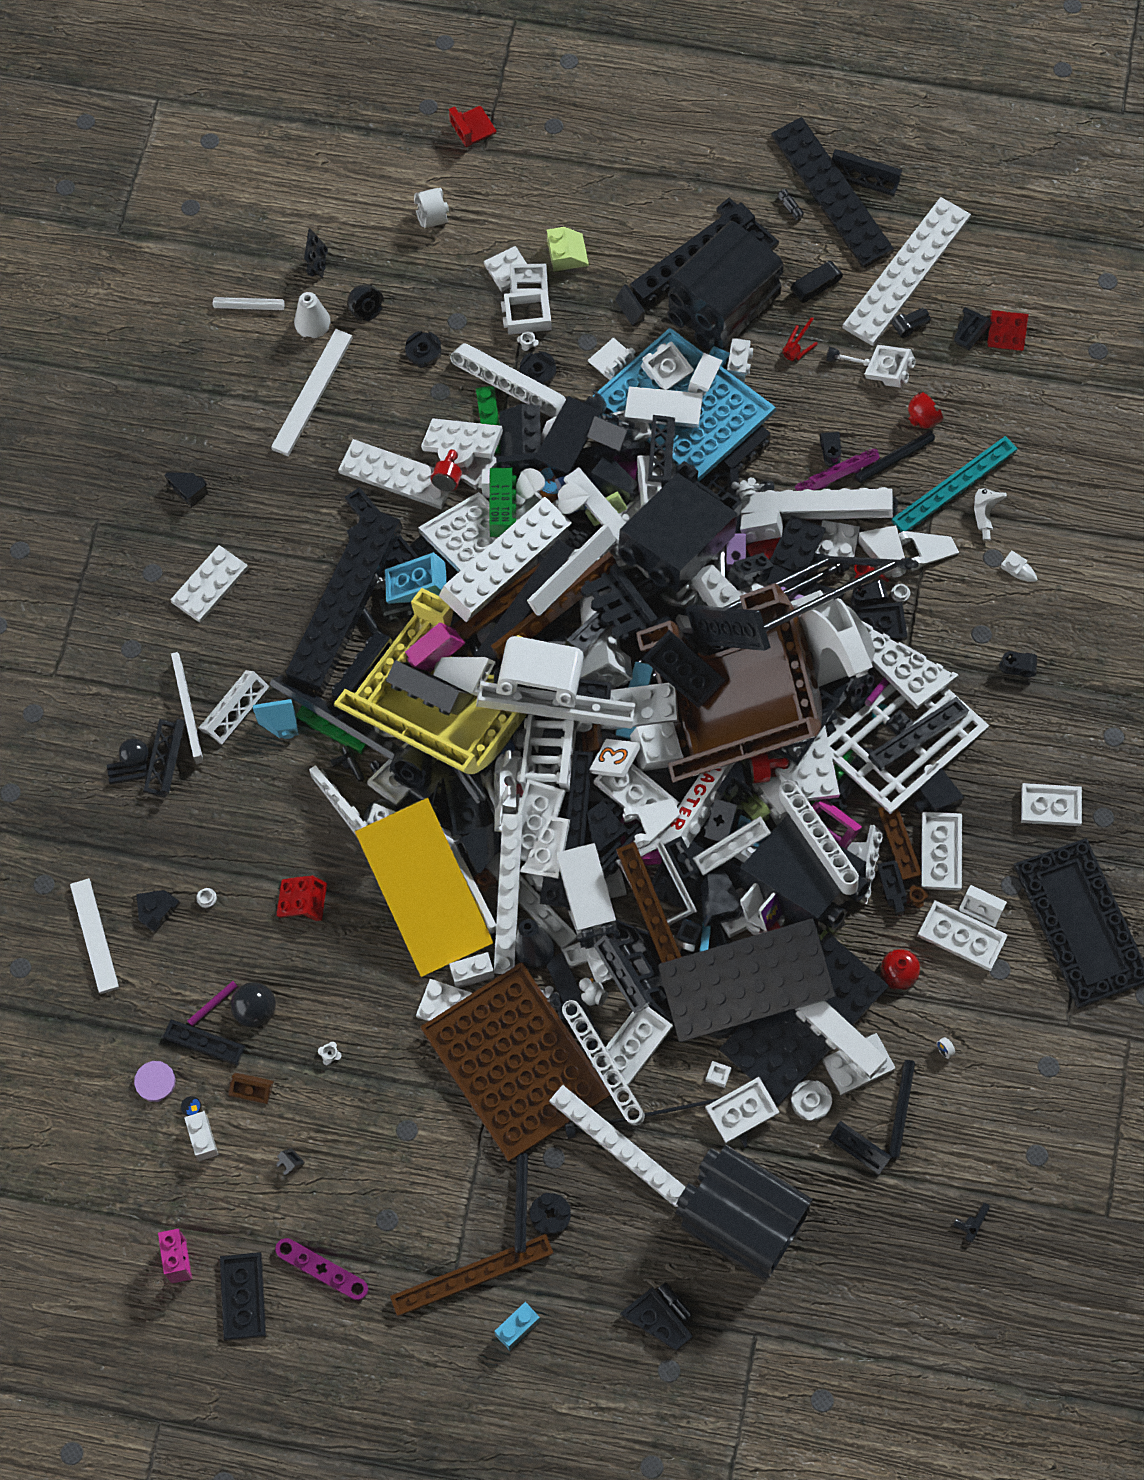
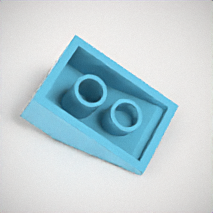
(409, 577)

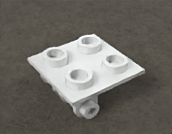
(612, 358)

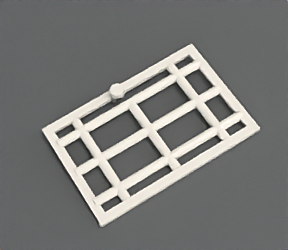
(882, 716)

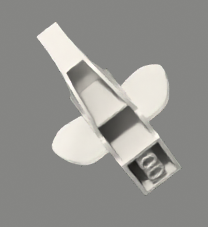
(835, 640)

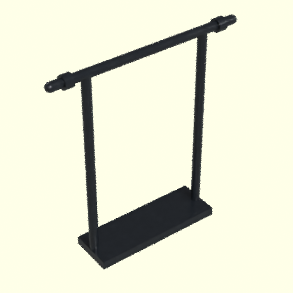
(745, 628)

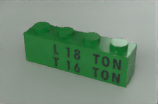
(500, 500)

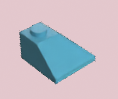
(277, 718)

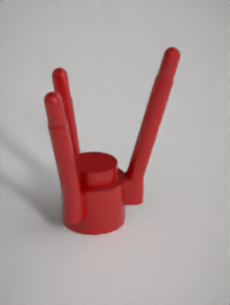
(792, 349)
(862, 569)

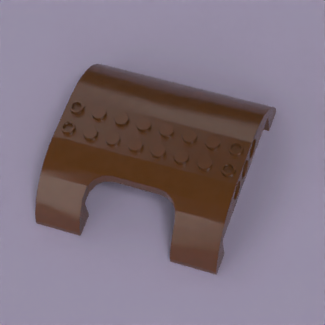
(761, 706)

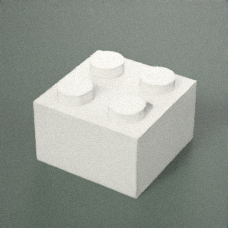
(658, 746)

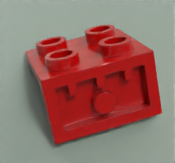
(471, 125)
(1007, 330)
(302, 897)

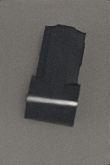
(906, 324)

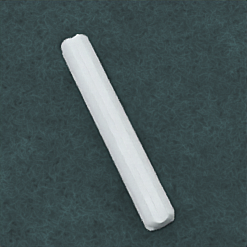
(248, 303)

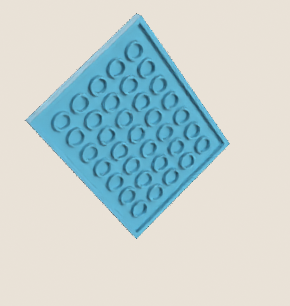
(727, 413)

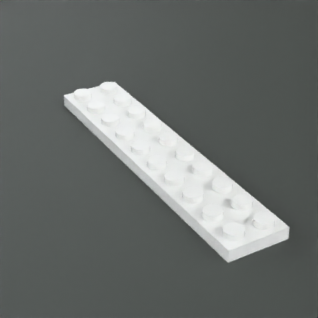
(906, 271)

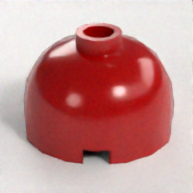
(923, 412)
(900, 969)

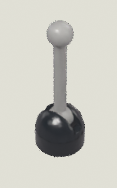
(763, 486)

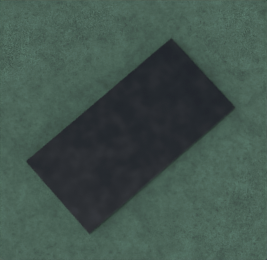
(1081, 922)

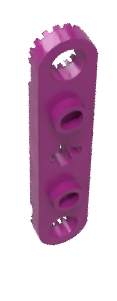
(838, 471)
(309, 1261)

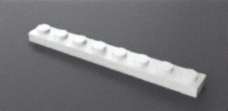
(508, 893)
(617, 1144)

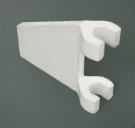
(929, 546)
(654, 819)

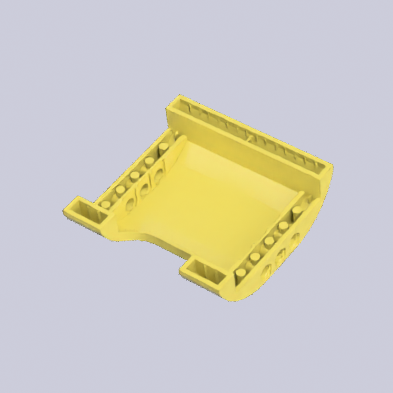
(461, 740)

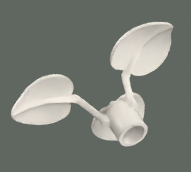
(570, 495)

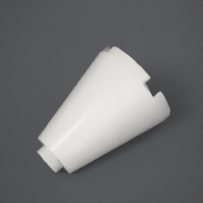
(311, 316)

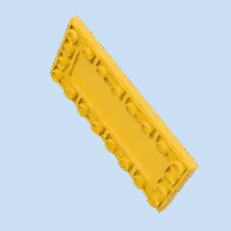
(424, 887)

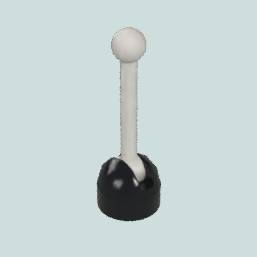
(833, 355)

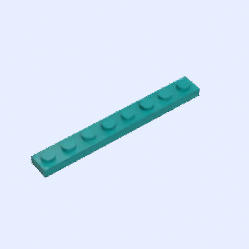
(954, 485)

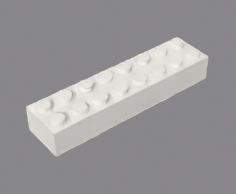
(505, 559)

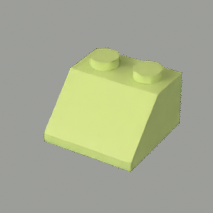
(566, 249)

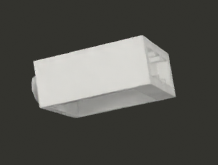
(527, 325)

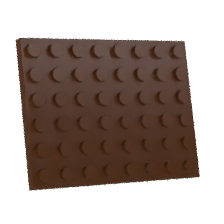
(512, 1058)

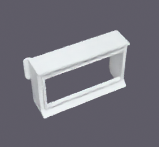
(656, 843)

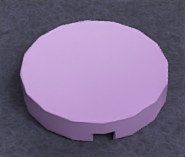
(155, 1081)

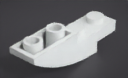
(646, 488)

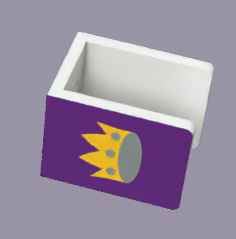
(754, 905)

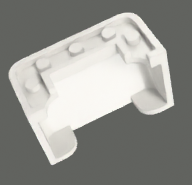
(541, 666)

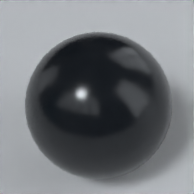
(253, 1004)

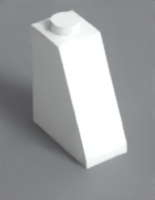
(883, 544)
(464, 671)

